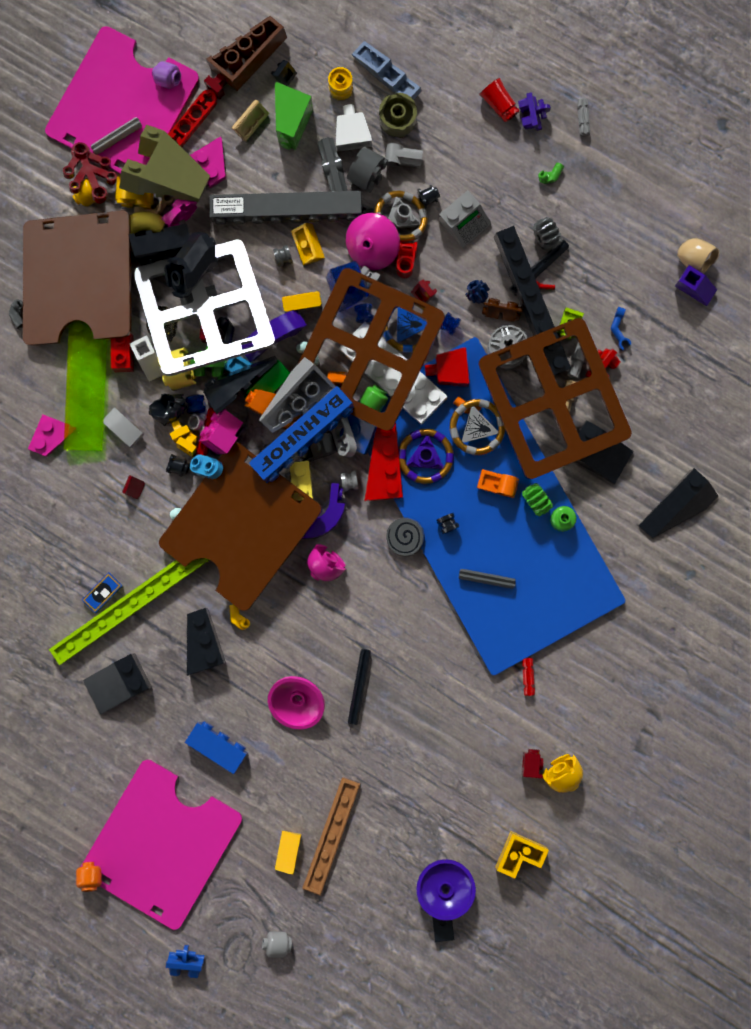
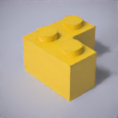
(518, 850)

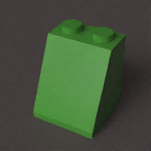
(292, 115)

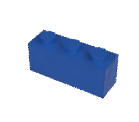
(216, 746)

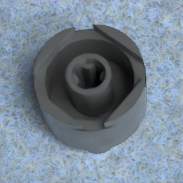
(367, 169)

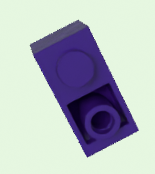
(696, 285)

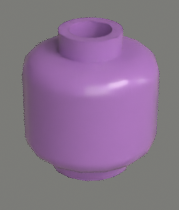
(166, 75)

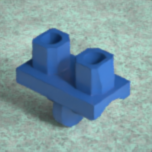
(185, 960)

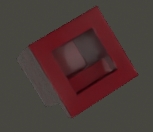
(532, 764)

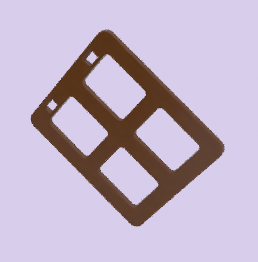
(367, 347)
(555, 399)

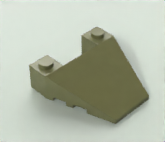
(168, 170)

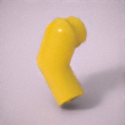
(237, 619)

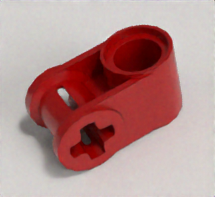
(406, 256)

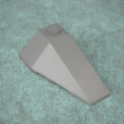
(298, 394)

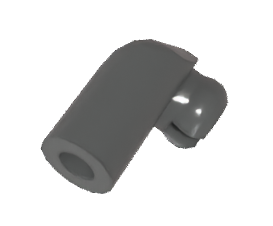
(15, 313)

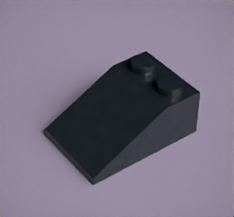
(607, 462)
(117, 683)

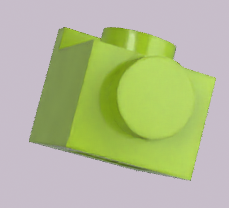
(568, 315)

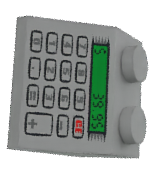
(464, 219)

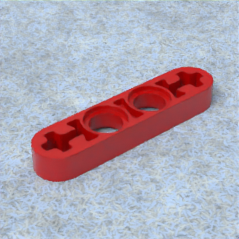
(193, 122)

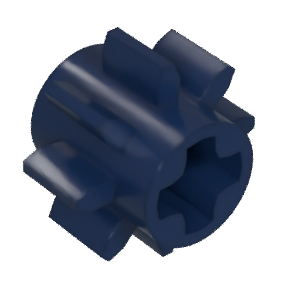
(477, 291)

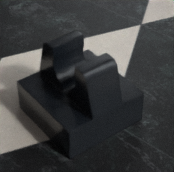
(284, 73)

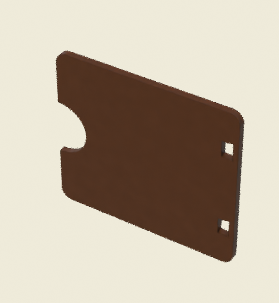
(77, 276)
(241, 527)

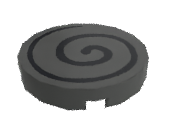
(405, 536)

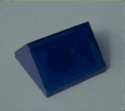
(354, 294)

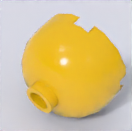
(564, 774)

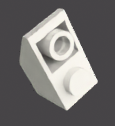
(147, 357)

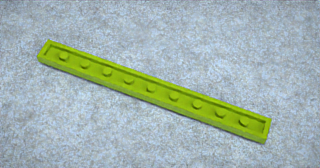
(123, 609)

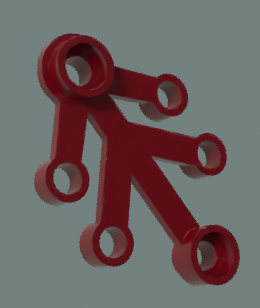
(81, 153)

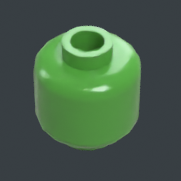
(374, 398)
(556, 520)

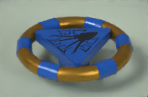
(407, 326)

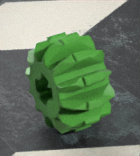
(537, 499)

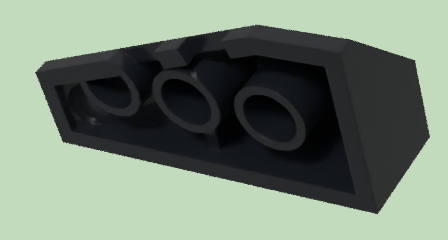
(688, 498)

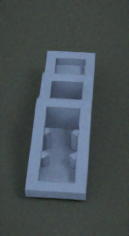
(385, 71)

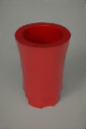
(500, 100)

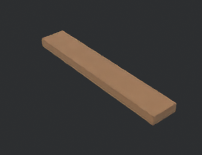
(331, 836)

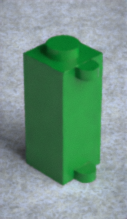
(270, 380)

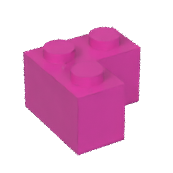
(221, 432)

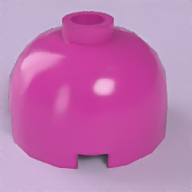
(325, 565)

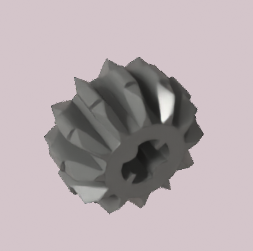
(547, 233)

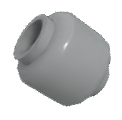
(277, 944)

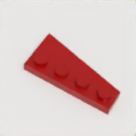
(384, 469)

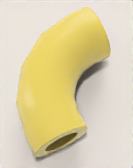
(146, 221)

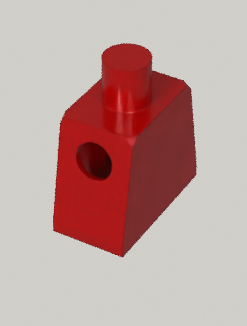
(450, 368)

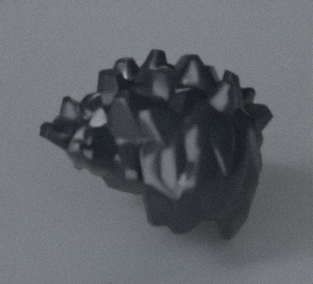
(167, 408)

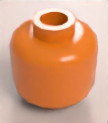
(88, 877)

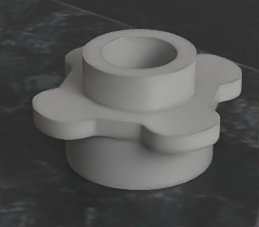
(196, 422)

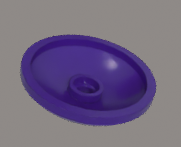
(457, 879)

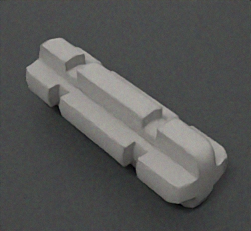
(583, 115)

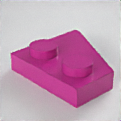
(212, 161)
(47, 436)

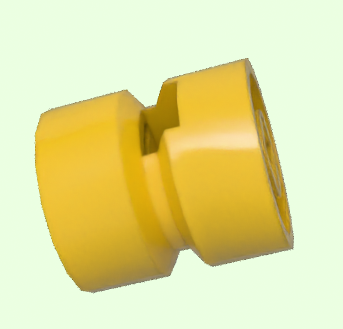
(340, 83)

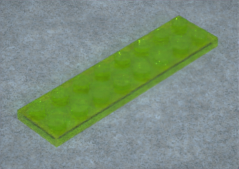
(85, 390)

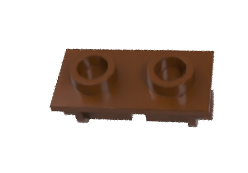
(509, 310)

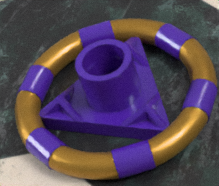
(425, 456)

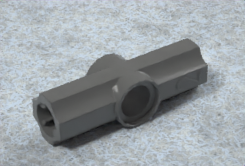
(332, 165)

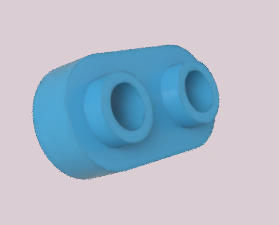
(206, 466)

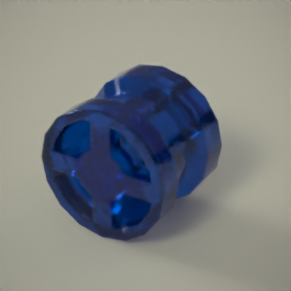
(364, 312)
(450, 324)
(195, 404)

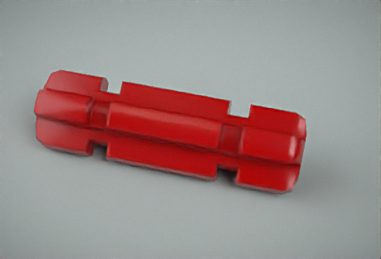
(528, 677)

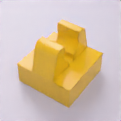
(179, 431)
(188, 445)

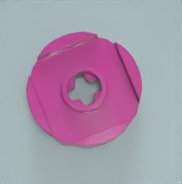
(181, 210)

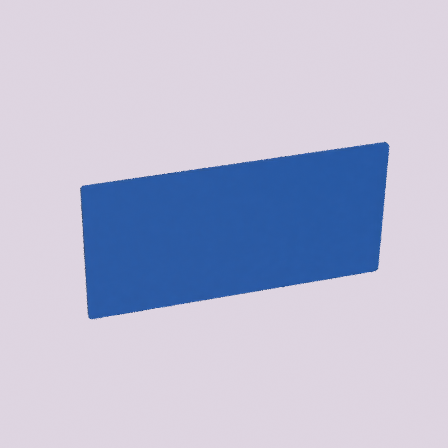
(556, 573)

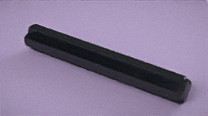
(546, 261)
(359, 686)

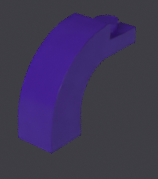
(282, 328)
(331, 517)

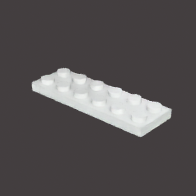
(424, 395)

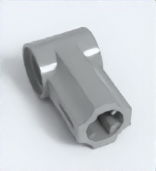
(403, 156)

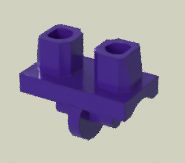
(530, 103)

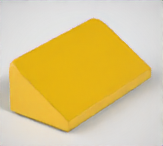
(307, 244)
(301, 301)
(288, 852)

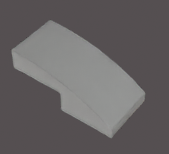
(122, 427)

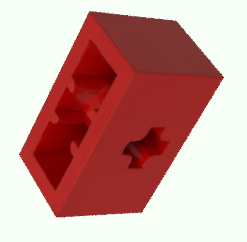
(122, 354)

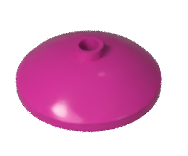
(380, 234)
(292, 710)

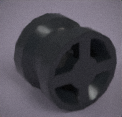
(447, 523)

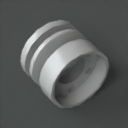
(500, 339)

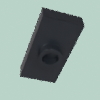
(443, 930)

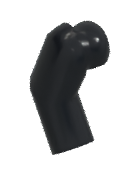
(228, 329)

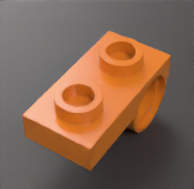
(498, 483)

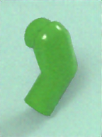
(552, 176)

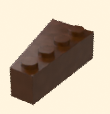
(248, 52)

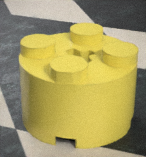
(180, 380)

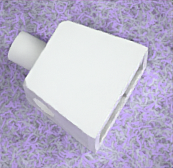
(352, 130)

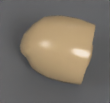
(695, 252)

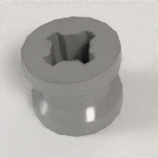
(349, 481)

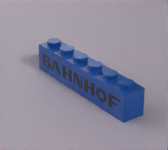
(302, 434)

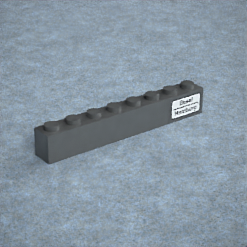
(285, 206)

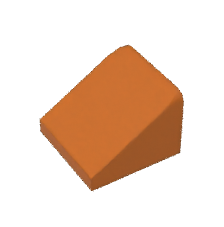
(337, 378)

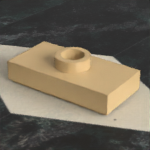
(250, 120)

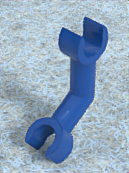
(615, 328)

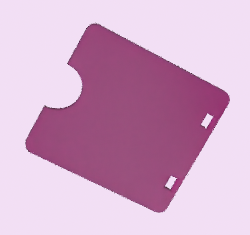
(112, 91)
(160, 847)

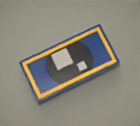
(102, 592)

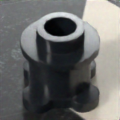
(428, 195)
(177, 466)

